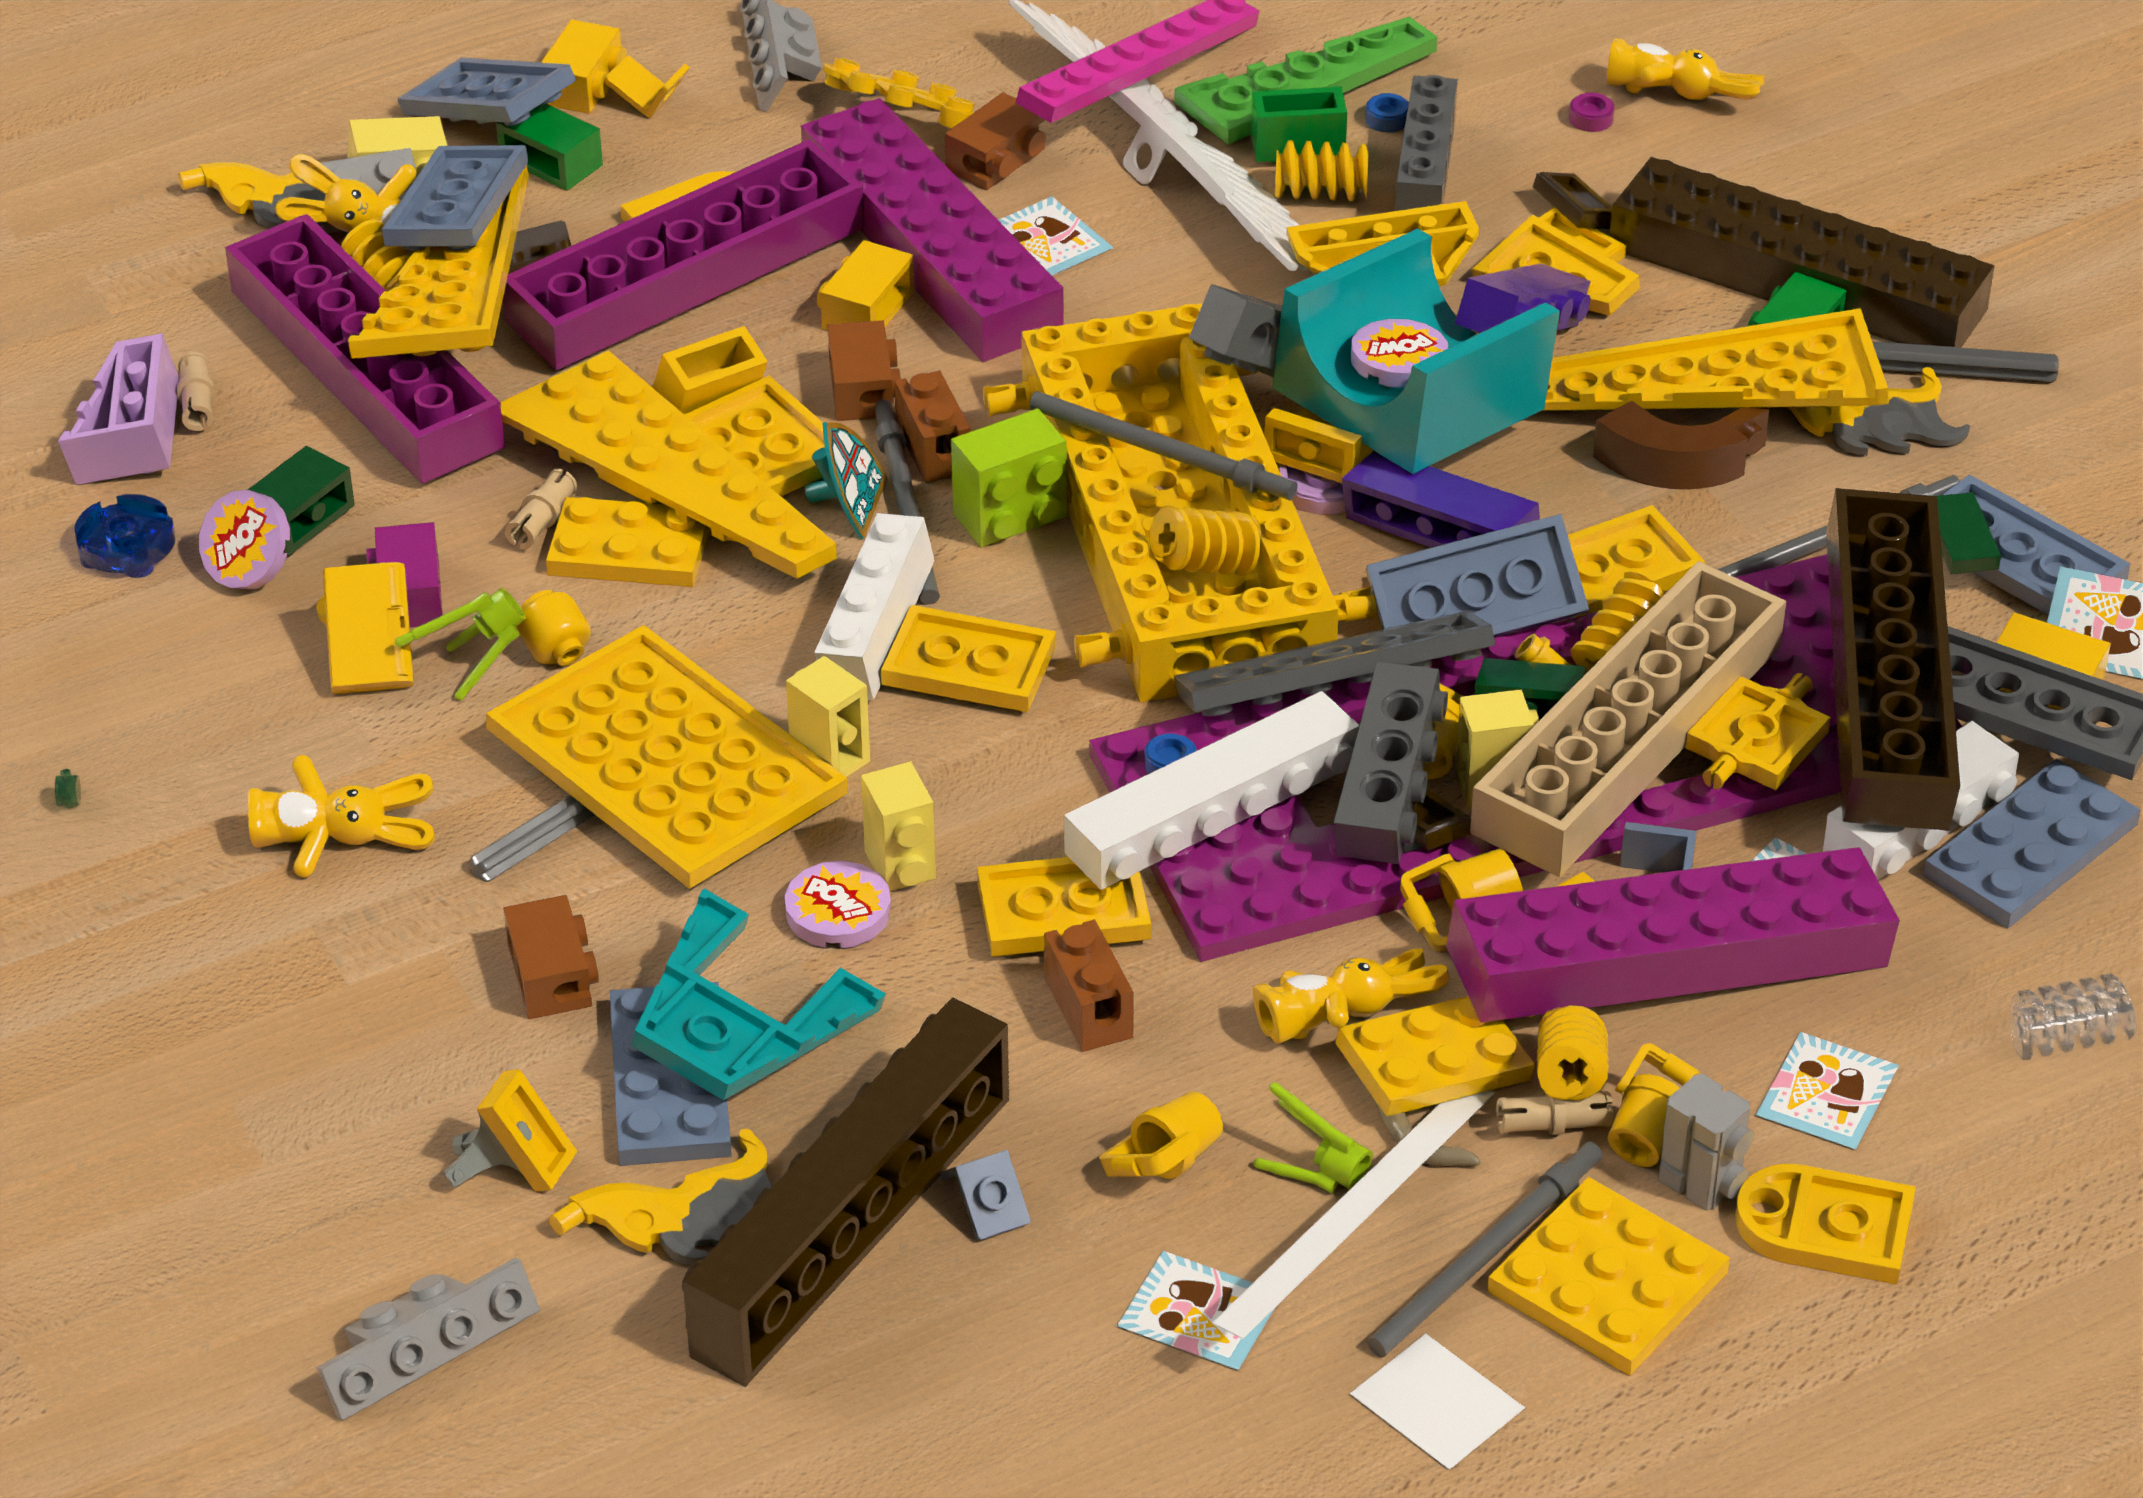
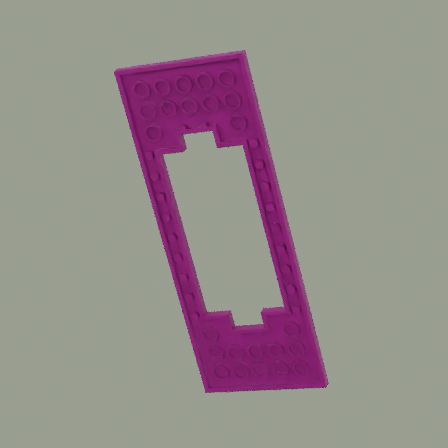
(1282, 874)

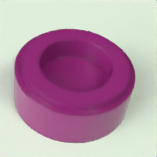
(1591, 112)

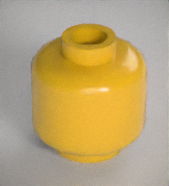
(554, 628)

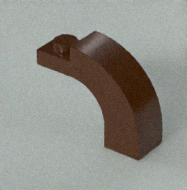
(1678, 455)

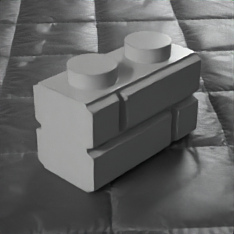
(1705, 1142)

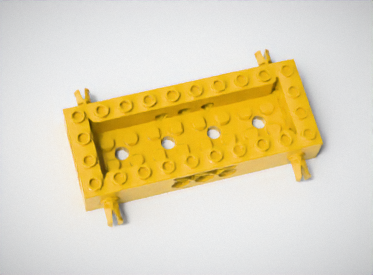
(1163, 618)

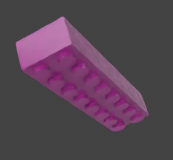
(682, 253)
(961, 253)
(313, 300)
(1671, 933)

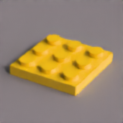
(766, 433)
(1608, 1275)

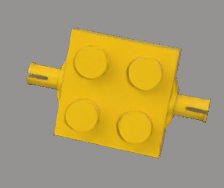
(1758, 732)

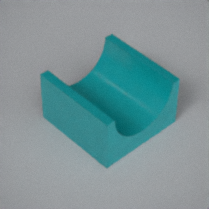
(1450, 397)

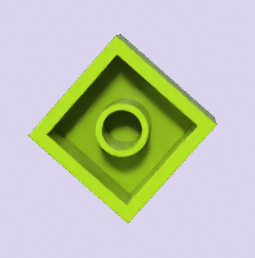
(1009, 477)

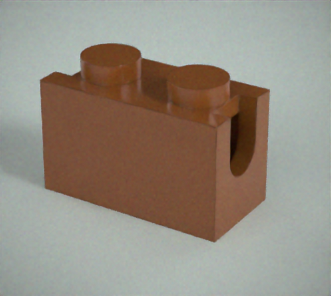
(993, 142)
(861, 368)
(929, 416)
(549, 956)
(1081, 974)

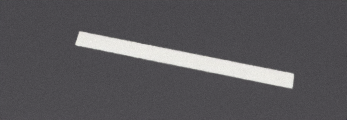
(1347, 1214)

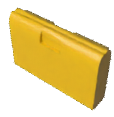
(363, 618)

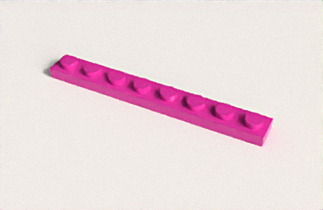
(1135, 58)

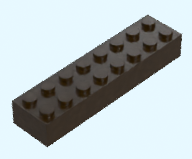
(1760, 240)
(1891, 661)
(845, 1191)

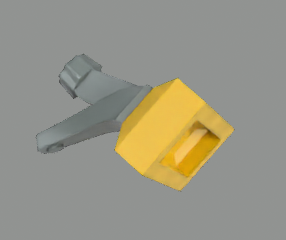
(514, 1133)

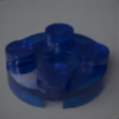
(104, 541)

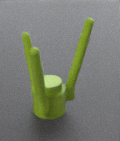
(495, 616)
(1339, 1156)

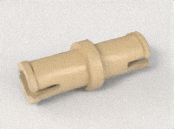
(195, 391)
(540, 509)
(1554, 1114)

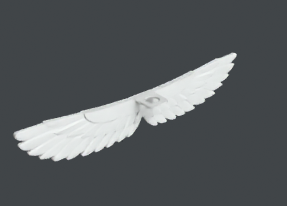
(1171, 131)

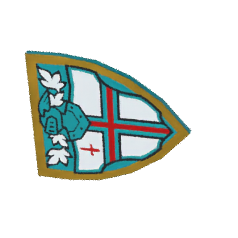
(848, 473)

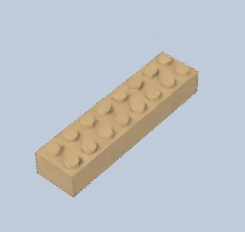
(1625, 719)

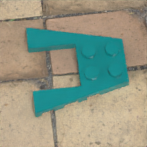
(718, 1036)

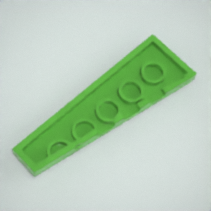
(1348, 62)

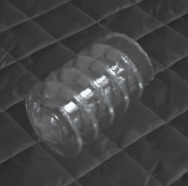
(2070, 1011)

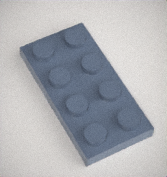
(487, 90)
(455, 196)
(2034, 547)
(1504, 577)
(2031, 843)
(657, 1109)

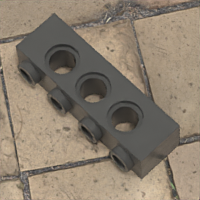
(1426, 142)
(1238, 330)
(1389, 763)

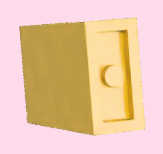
(1313, 444)

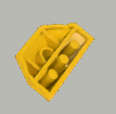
(1336, 241)

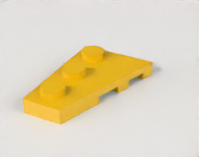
(1542, 243)

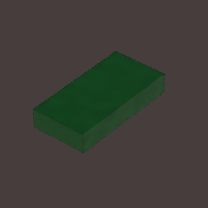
(1966, 535)

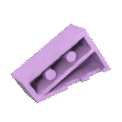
(129, 415)

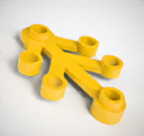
(899, 90)

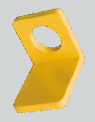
(641, 86)

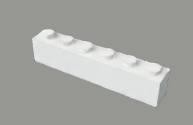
(1210, 790)

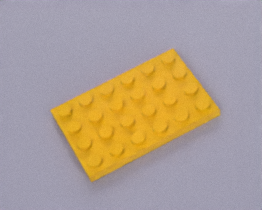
(667, 755)

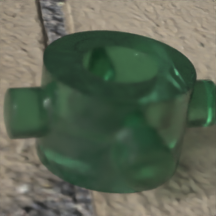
(67, 789)

